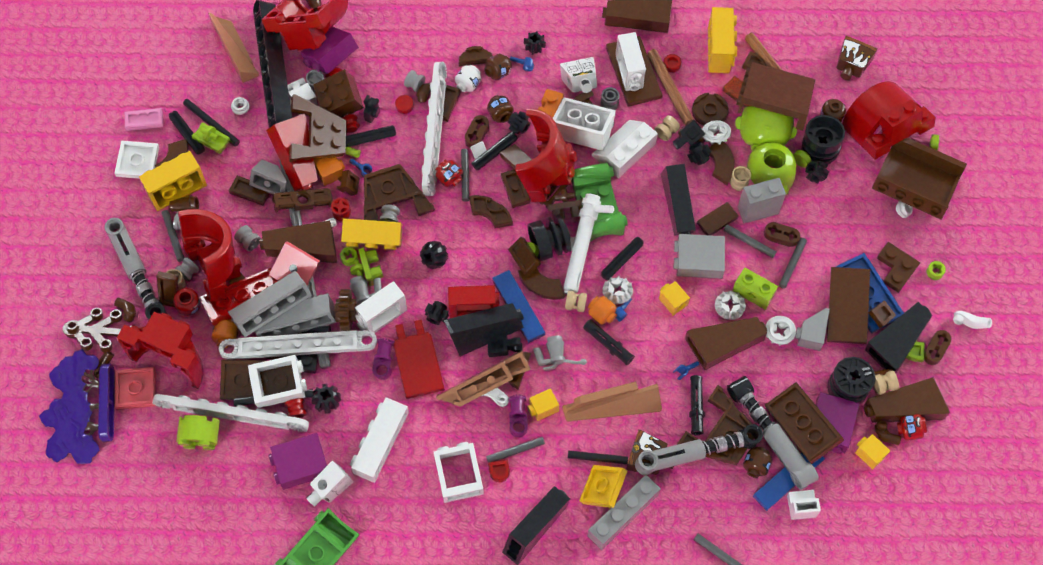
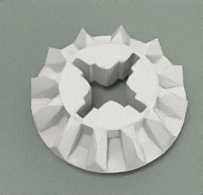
(712, 127)
(620, 296)
(724, 310)
(783, 323)

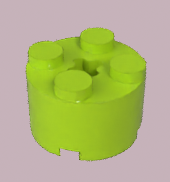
(197, 431)

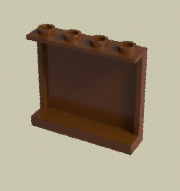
(777, 92)
(919, 177)

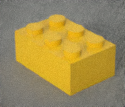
(721, 40)
(173, 180)
(371, 233)

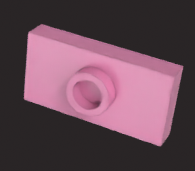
(143, 119)

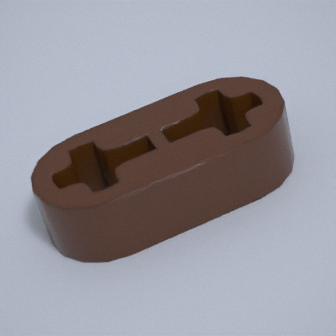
(473, 129)
(782, 234)
(941, 349)

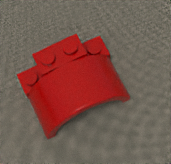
(302, 26)
(891, 109)
(554, 163)
(216, 259)
(165, 338)

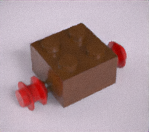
(340, 96)

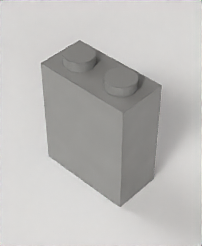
(761, 200)
(700, 256)

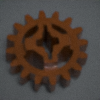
(345, 310)

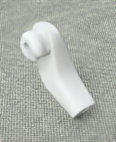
(971, 320)
(498, 397)

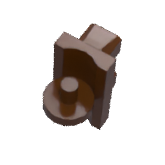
(575, 206)

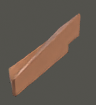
(234, 48)
(486, 380)
(614, 402)

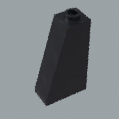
(678, 199)
(483, 327)
(897, 340)
(535, 525)

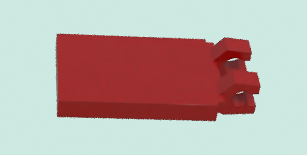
(417, 362)

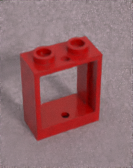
(471, 299)

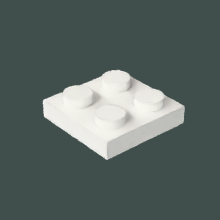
(136, 158)

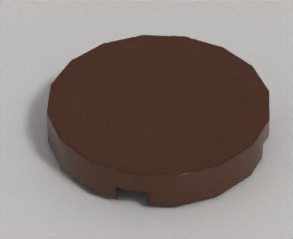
(709, 108)

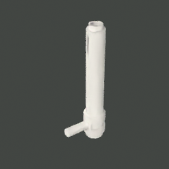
(588, 215)

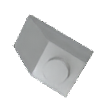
(268, 178)
(813, 331)

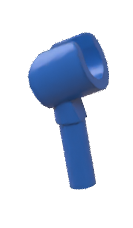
(527, 62)
(361, 167)
(621, 314)
(683, 370)

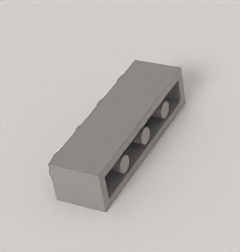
(270, 303)
(302, 317)
(623, 512)

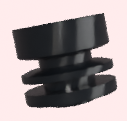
(823, 138)
(553, 236)
(841, 383)

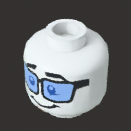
(468, 78)

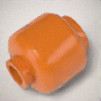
(602, 310)
(224, 330)

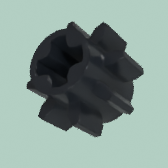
(534, 42)
(519, 122)
(699, 153)
(817, 171)
(436, 312)

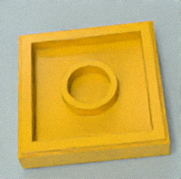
(603, 486)

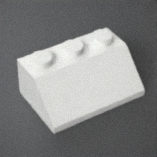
(584, 123)
(627, 146)

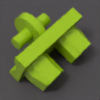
(211, 138)
(367, 258)

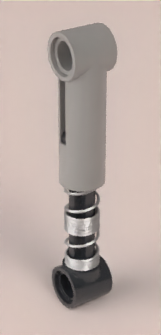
(133, 265)
(696, 450)
(801, 472)

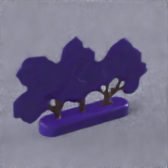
(72, 412)

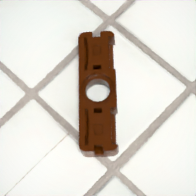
(289, 200)

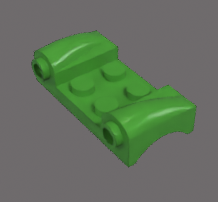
(597, 180)
(322, 543)

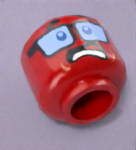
(449, 173)
(186, 301)
(912, 427)

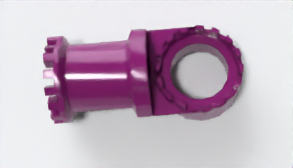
(383, 358)
(518, 414)

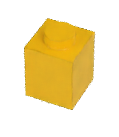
(673, 297)
(543, 405)
(871, 451)

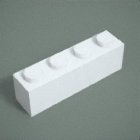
(380, 439)

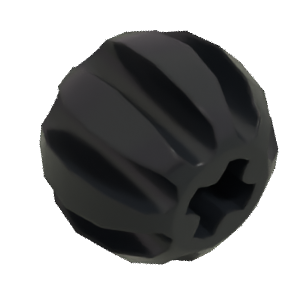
(434, 254)
(331, 401)

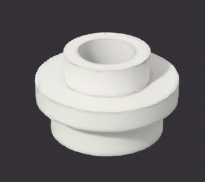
(239, 101)
(903, 209)

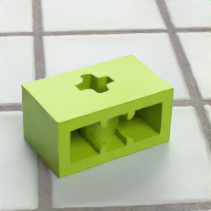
(755, 288)

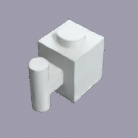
(303, 90)

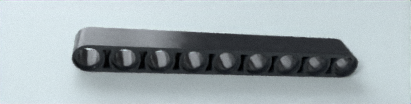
(272, 67)

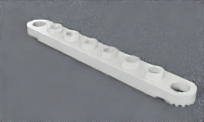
(434, 128)
(297, 344)
(224, 411)

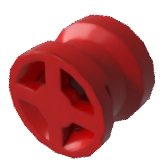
(338, 205)
(296, 408)

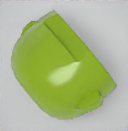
(764, 126)
(772, 155)

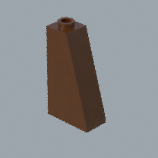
(638, 14)
(312, 238)
(724, 340)
(917, 398)

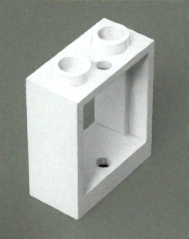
(630, 61)
(381, 308)
(256, 383)
(462, 491)

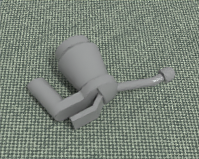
(360, 288)
(556, 350)

